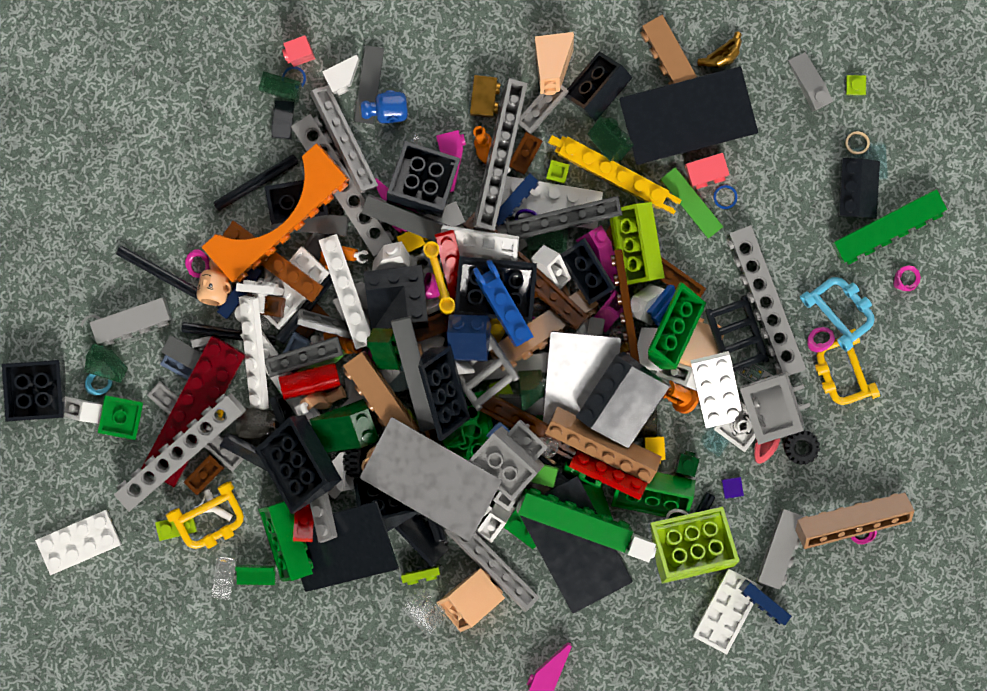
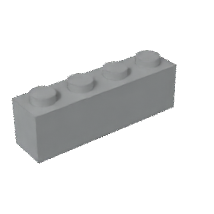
(131, 321)
(780, 550)

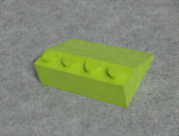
(693, 545)

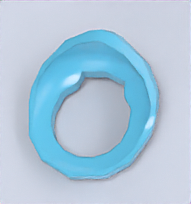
(89, 379)

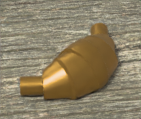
(723, 55)

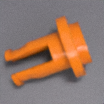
(682, 397)

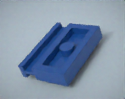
(660, 306)

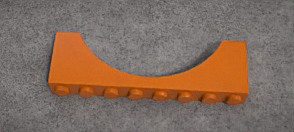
(321, 181)

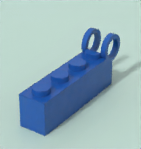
(503, 305)

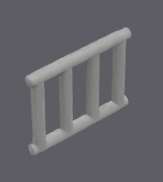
(502, 360)

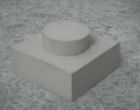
(200, 343)

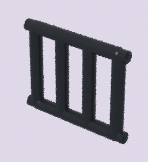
(750, 320)

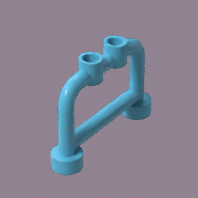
(850, 291)

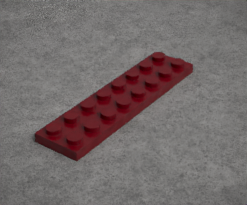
(205, 385)

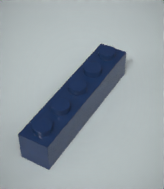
(516, 198)
(233, 299)
(764, 603)

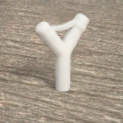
(217, 510)

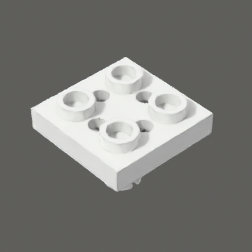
(260, 291)
(742, 439)

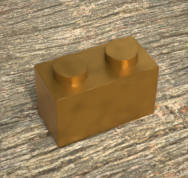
(483, 96)

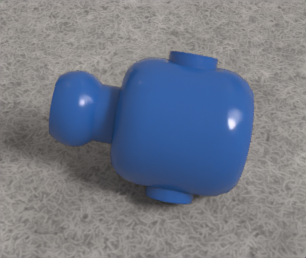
(388, 107)

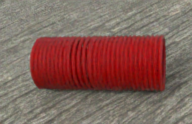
(309, 381)

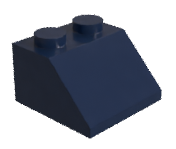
(469, 337)

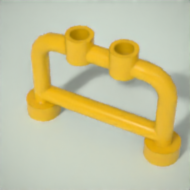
(446, 303)
(829, 386)
(210, 539)

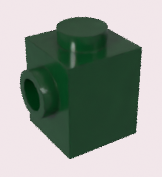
(687, 463)

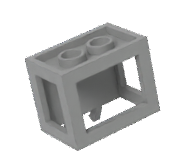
(773, 407)
(512, 457)

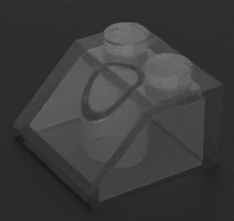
(423, 611)

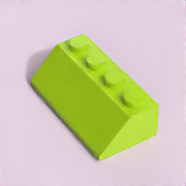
(638, 239)

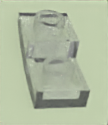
(223, 578)

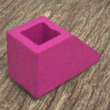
(609, 311)

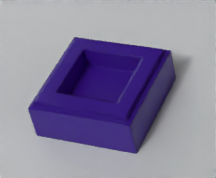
(732, 487)

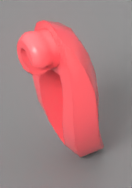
(765, 450)

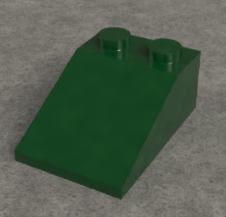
(345, 427)

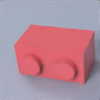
(298, 51)
(706, 170)

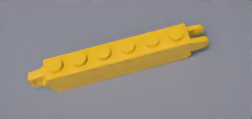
(613, 172)

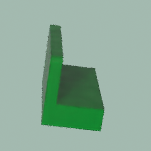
(256, 574)

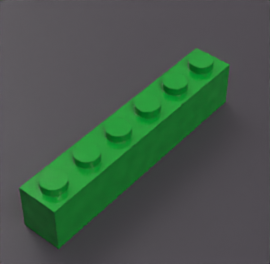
(889, 226)
(574, 519)

